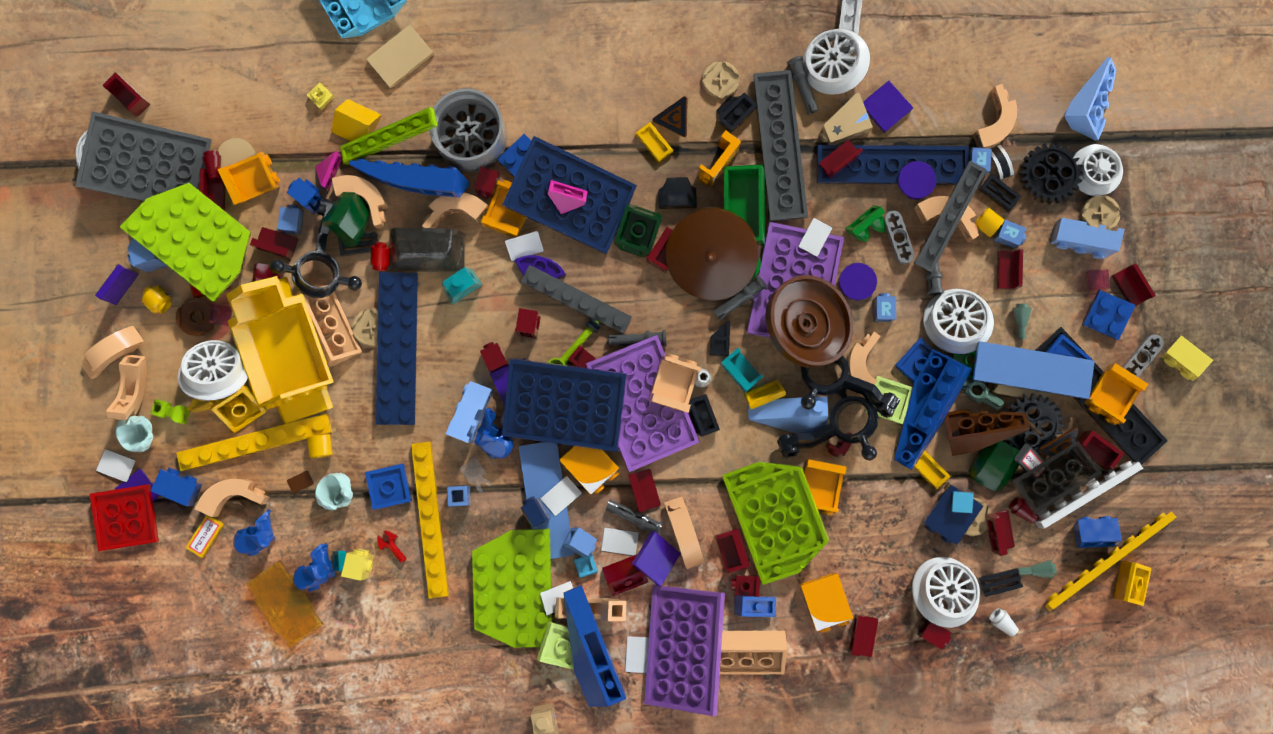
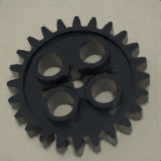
(1063, 161)
(1044, 412)

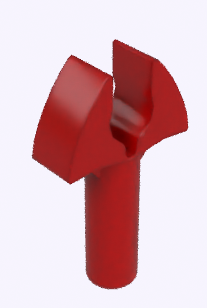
(391, 545)

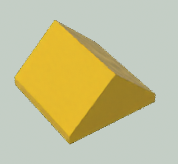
(353, 120)
(238, 409)
(1132, 582)

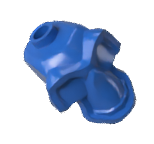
(491, 438)
(254, 538)
(317, 572)

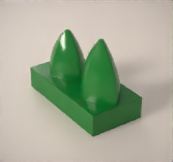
(872, 218)

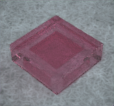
(1098, 279)
(220, 314)

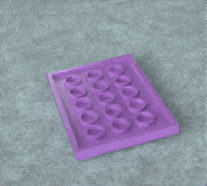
(784, 260)
(647, 428)
(684, 649)

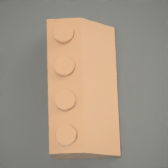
(332, 329)
(753, 652)

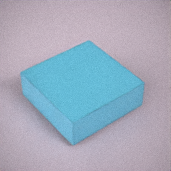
(962, 502)
(585, 566)

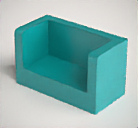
(741, 370)

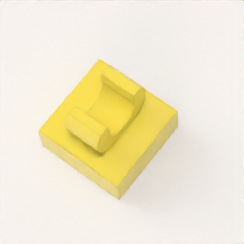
(320, 96)

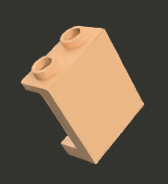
(674, 383)

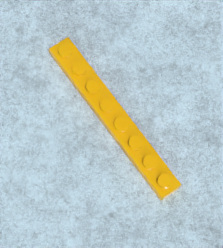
(253, 442)
(430, 520)
(1115, 556)

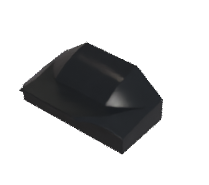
(735, 111)
(677, 194)
(702, 416)

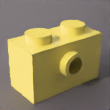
(1187, 359)
(357, 564)

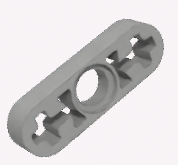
(908, 248)
(1150, 355)

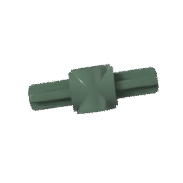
(985, 397)

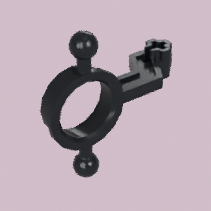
(277, 266)
(885, 404)
(790, 444)

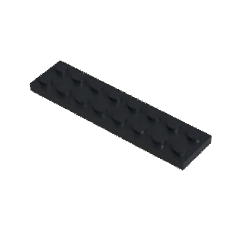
(1137, 435)

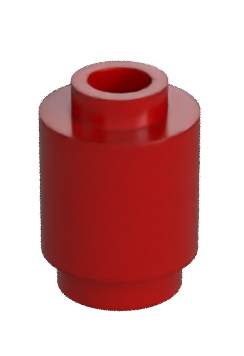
(380, 256)

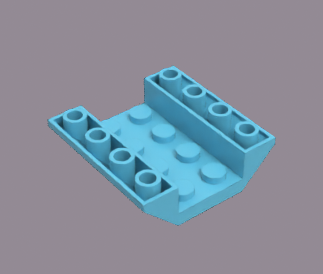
(360, 16)

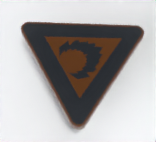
(674, 117)
(1060, 443)

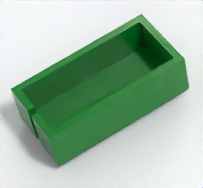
(746, 196)

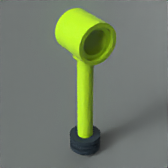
(593, 326)

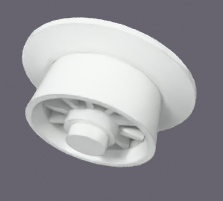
(1100, 169)

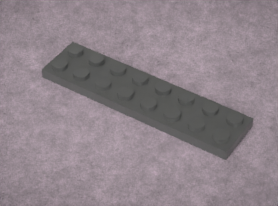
(780, 146)

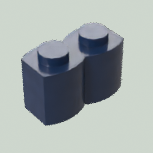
(534, 511)

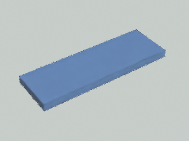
(1033, 370)
(541, 473)

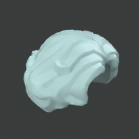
(134, 433)
(334, 491)

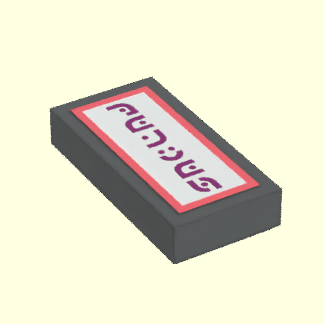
(1028, 458)

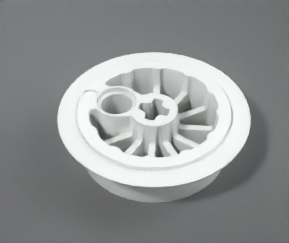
(843, 82)
(953, 343)
(209, 363)
(934, 610)

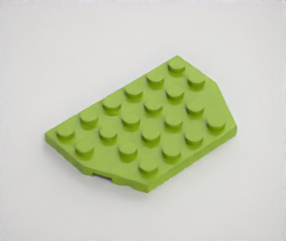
(191, 238)
(776, 517)
(508, 586)

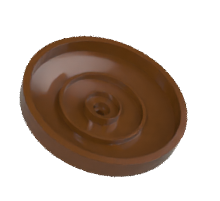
(712, 254)
(809, 321)

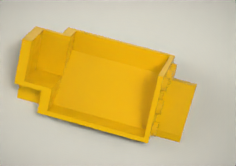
(279, 349)

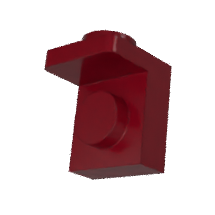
(840, 450)

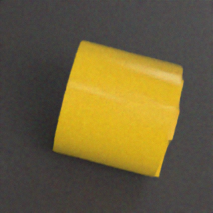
(989, 222)
(319, 446)

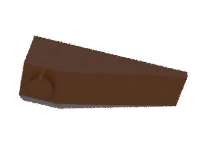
(975, 431)

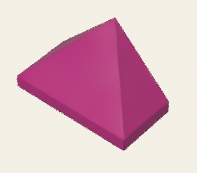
(328, 169)
(566, 196)

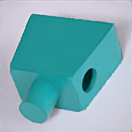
(460, 284)

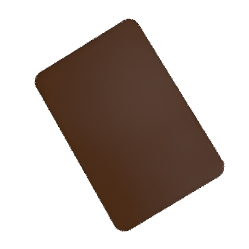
(300, 482)

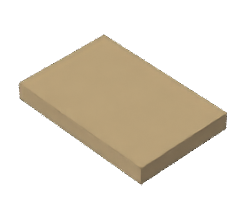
(400, 56)

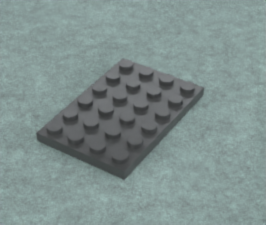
(138, 158)

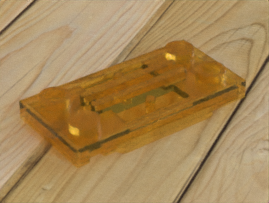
(284, 604)

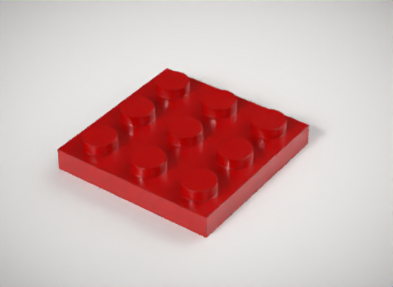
(124, 517)

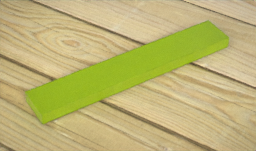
(389, 135)

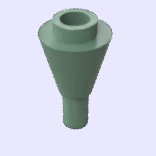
(1022, 315)
(1044, 569)

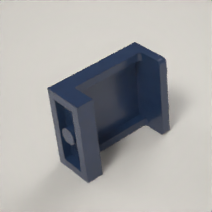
(948, 523)

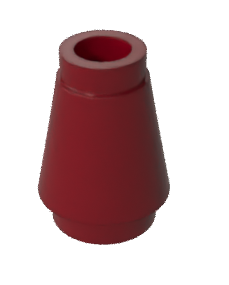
(212, 163)
(1019, 508)

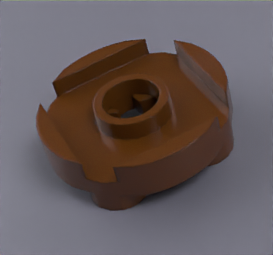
(189, 325)

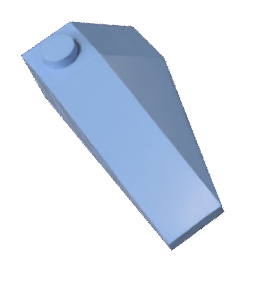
(1088, 106)
(791, 416)

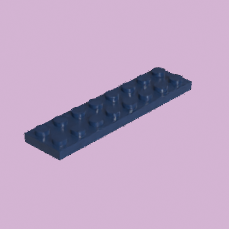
(883, 163)
(396, 348)

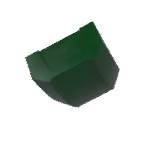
(348, 218)
(638, 230)
(994, 466)

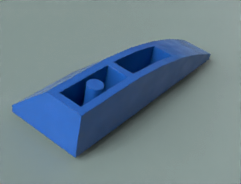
(415, 178)
(929, 405)
(590, 654)

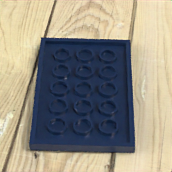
(589, 224)
(564, 404)

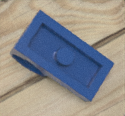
(754, 606)

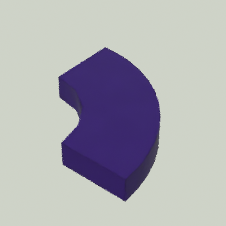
(541, 263)

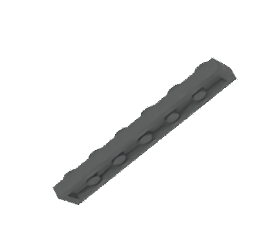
(950, 216)
(576, 299)

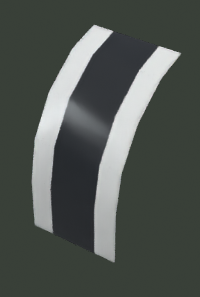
(1002, 162)

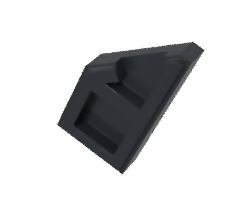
(720, 341)

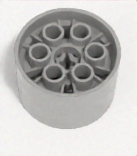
(455, 105)

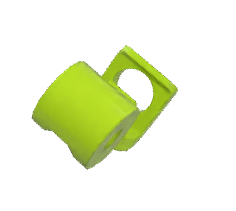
(164, 409)

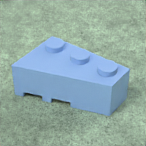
(1086, 238)
(469, 412)

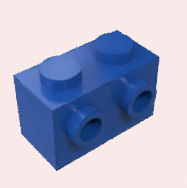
(305, 194)
(176, 487)
(1097, 532)

